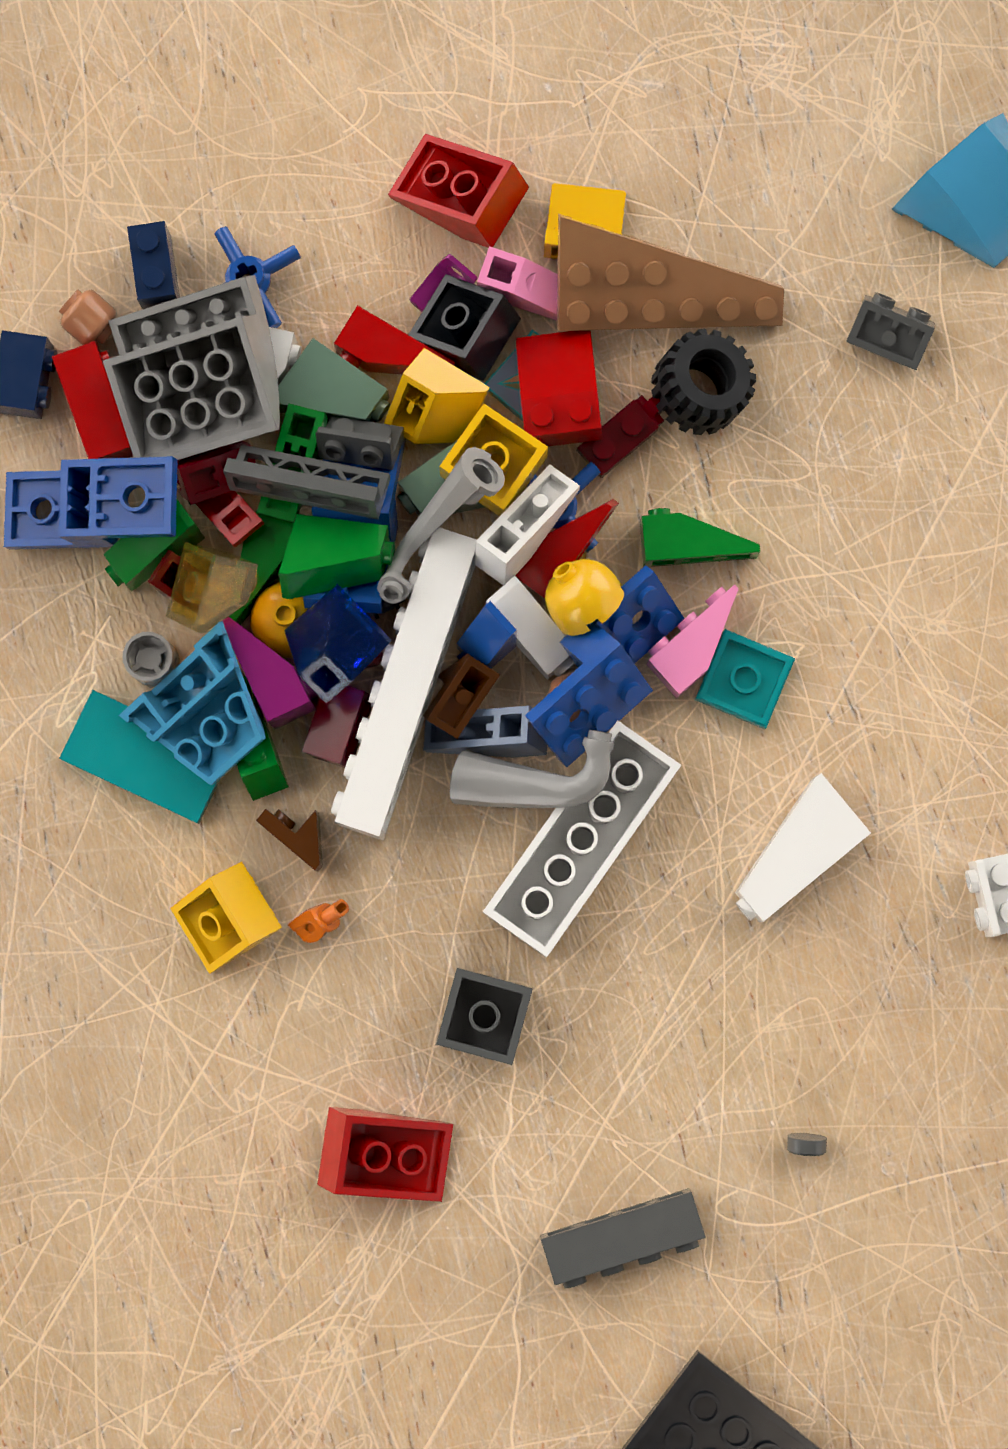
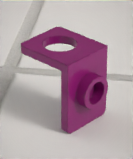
(429, 285)

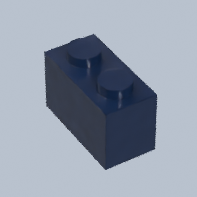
(153, 263)
(25, 374)

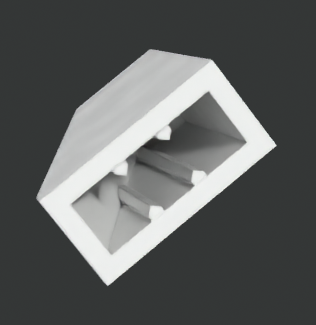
(536, 632)

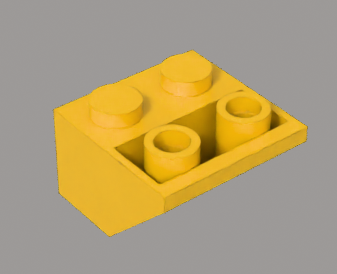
(435, 400)

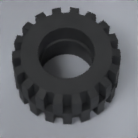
(721, 363)

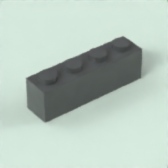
(623, 1237)

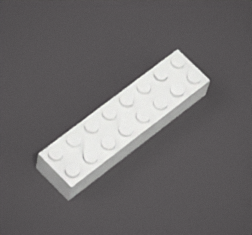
(407, 685)

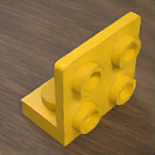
(584, 204)

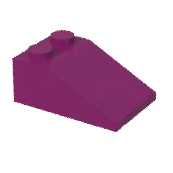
(272, 679)

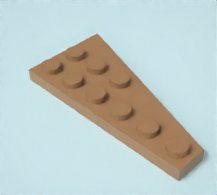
(634, 284)

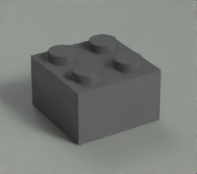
(484, 1016)

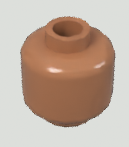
(87, 317)

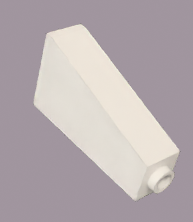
(803, 847)

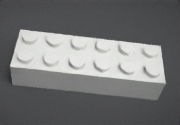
(580, 845)

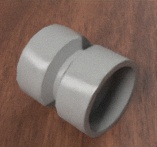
(149, 658)

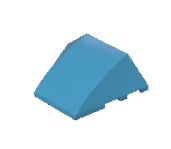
(967, 194)
(202, 710)

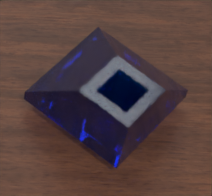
(334, 643)

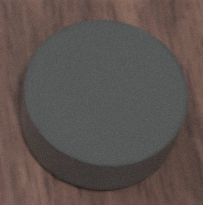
(806, 1144)

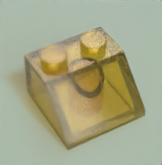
(209, 586)

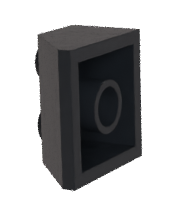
(466, 325)

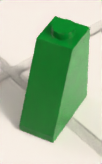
(333, 553)
(136, 559)

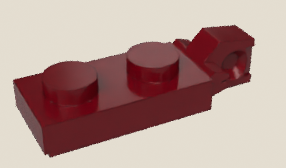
(623, 434)

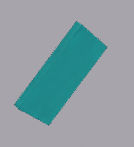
(127, 758)

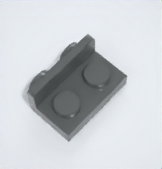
(891, 330)
(360, 442)

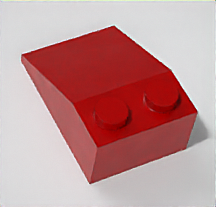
(460, 189)
(559, 387)
(384, 1155)

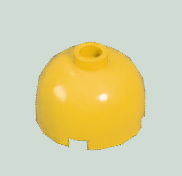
(582, 595)
(272, 616)

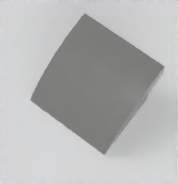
(195, 372)

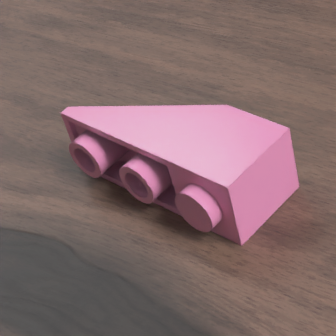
(521, 282)
(690, 652)

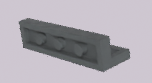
(307, 487)

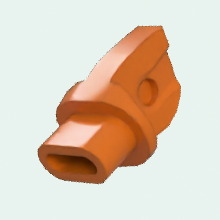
(319, 920)

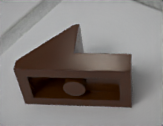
(461, 695)
(304, 843)

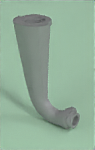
(467, 483)
(503, 784)

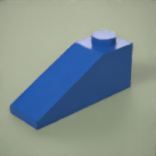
(488, 637)

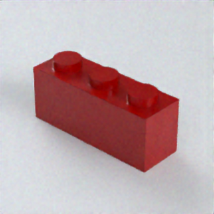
(92, 401)

